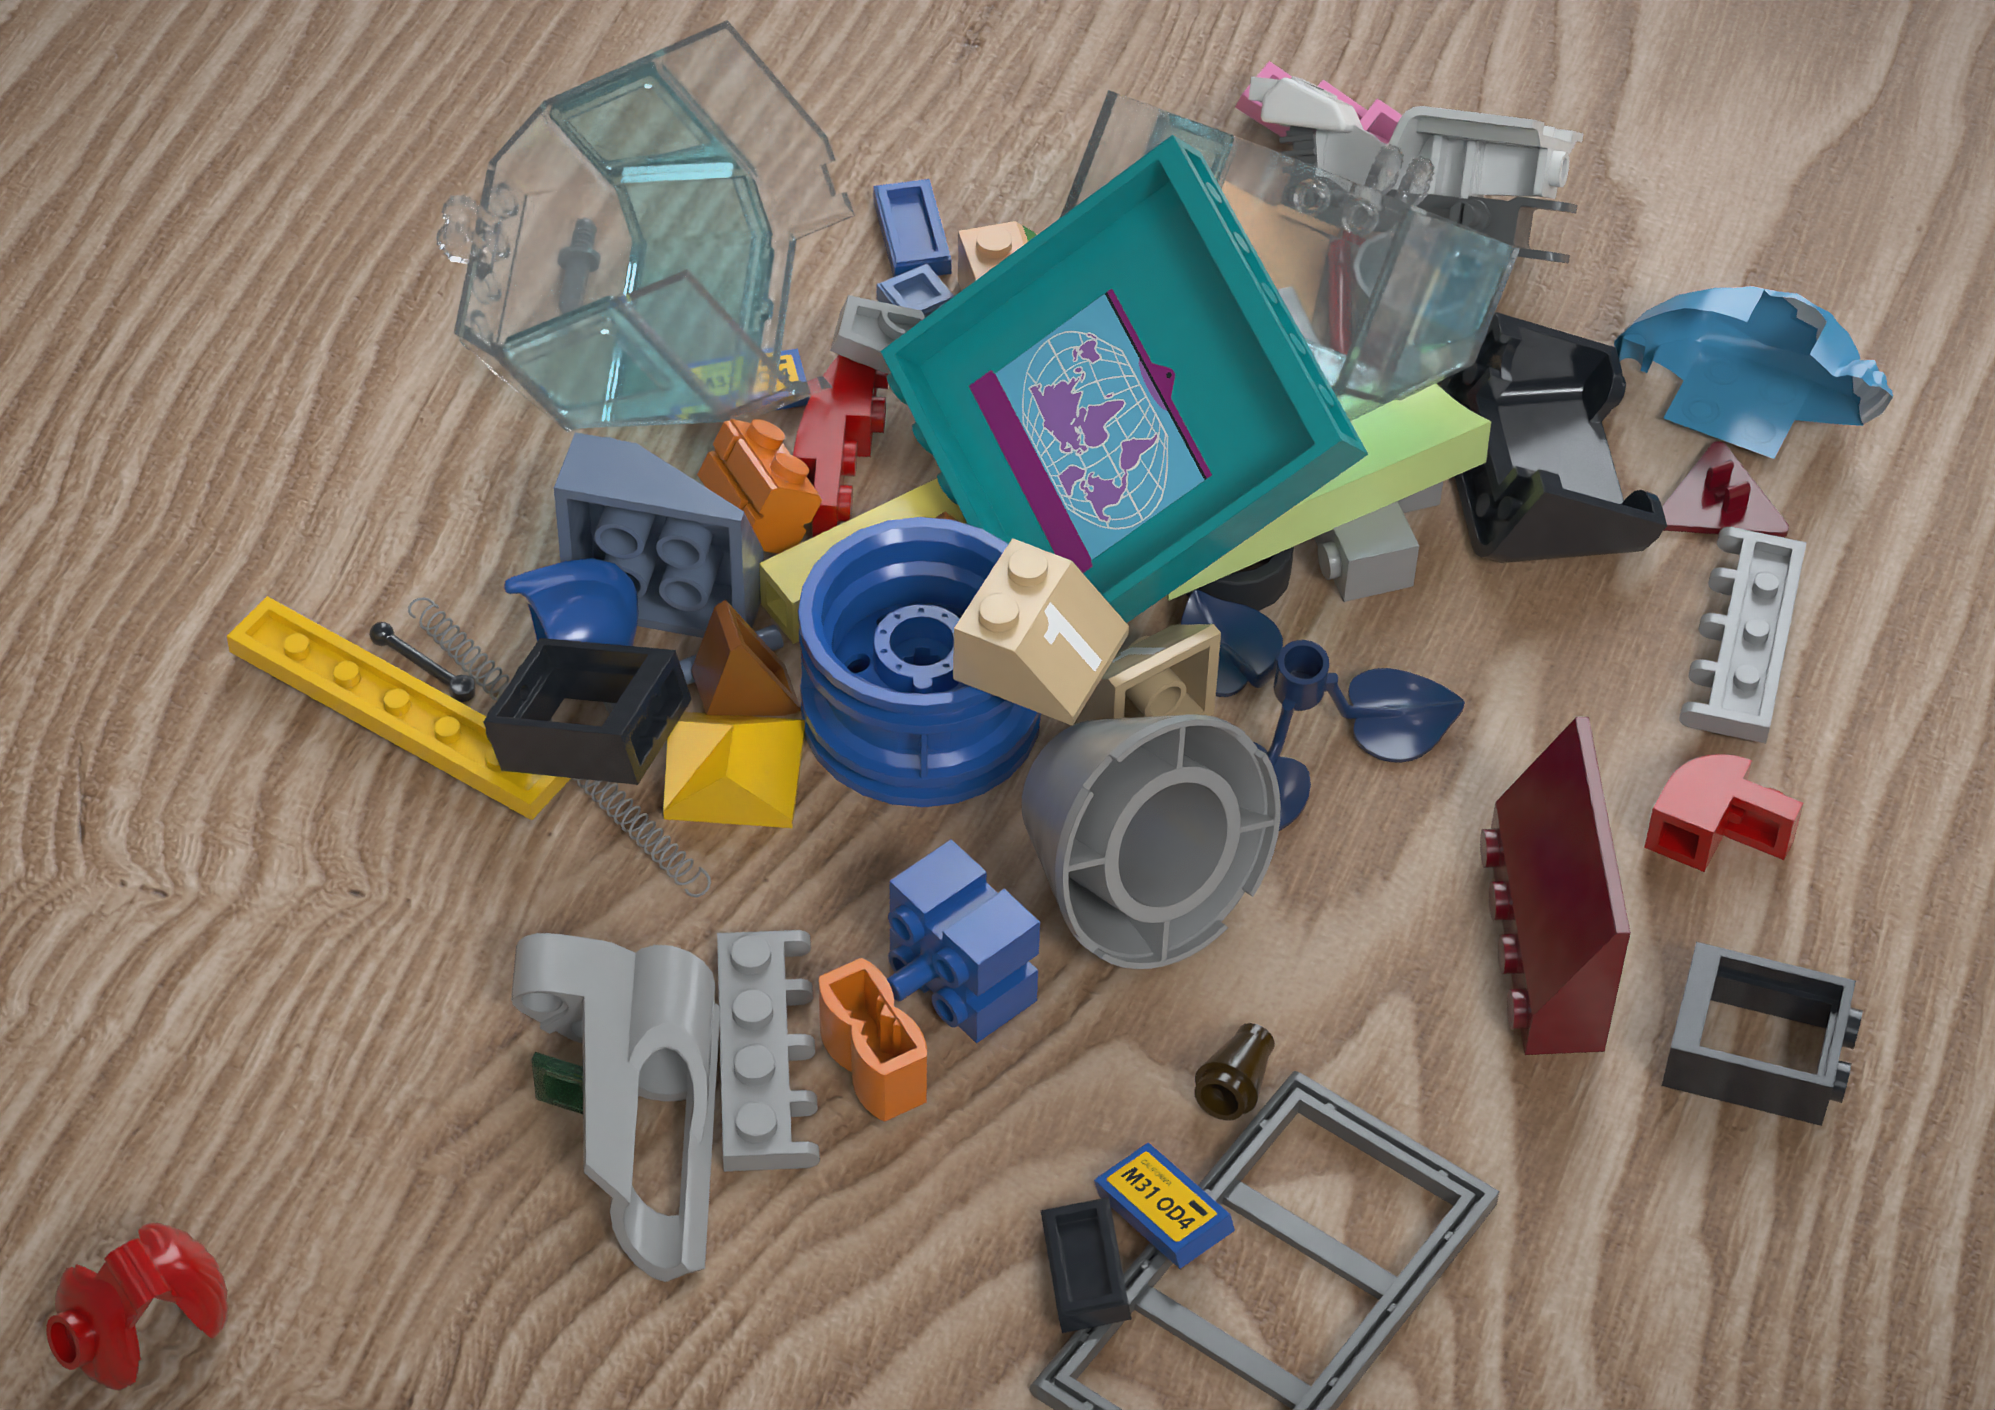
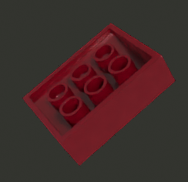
(1558, 898)

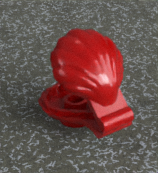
(101, 1309)

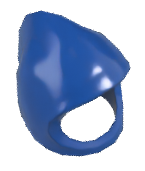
(580, 601)

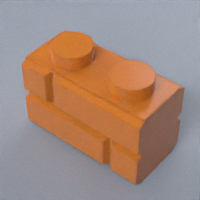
(762, 480)

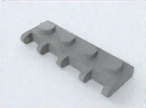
(1751, 635)
(758, 1051)

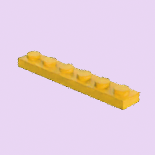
(385, 702)

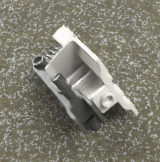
(1469, 150)

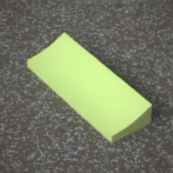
(1409, 450)

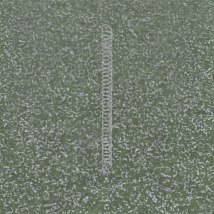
(596, 783)

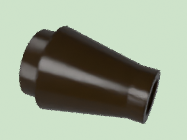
(1234, 1075)

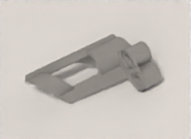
(646, 1034)

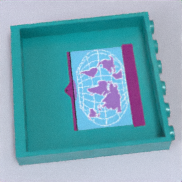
(1126, 387)

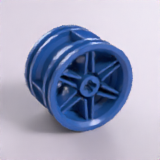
(881, 666)

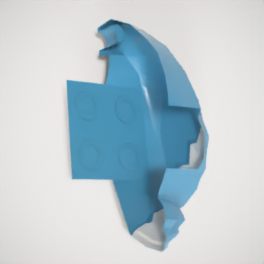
(1755, 364)

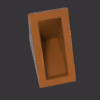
(739, 671)

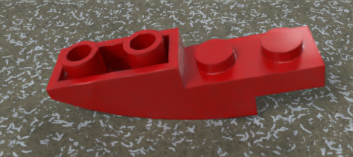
(838, 430)

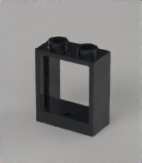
(639, 679)
(1772, 990)

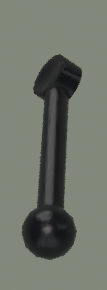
(461, 686)

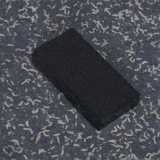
(1085, 1265)

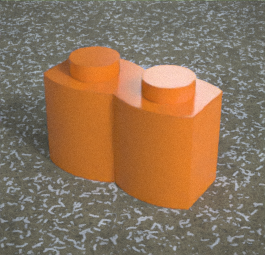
(873, 1039)

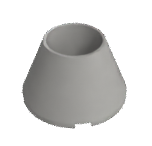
(1151, 831)

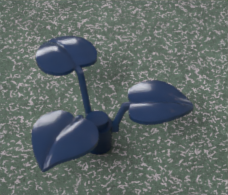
(1394, 710)

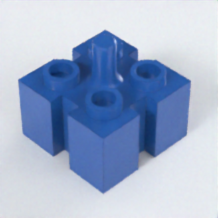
(961, 942)

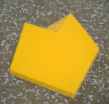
(733, 769)

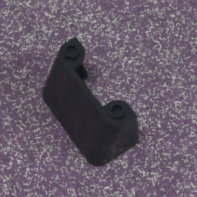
(1548, 461)

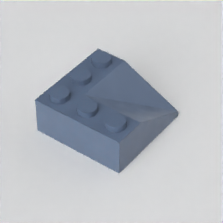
(661, 529)

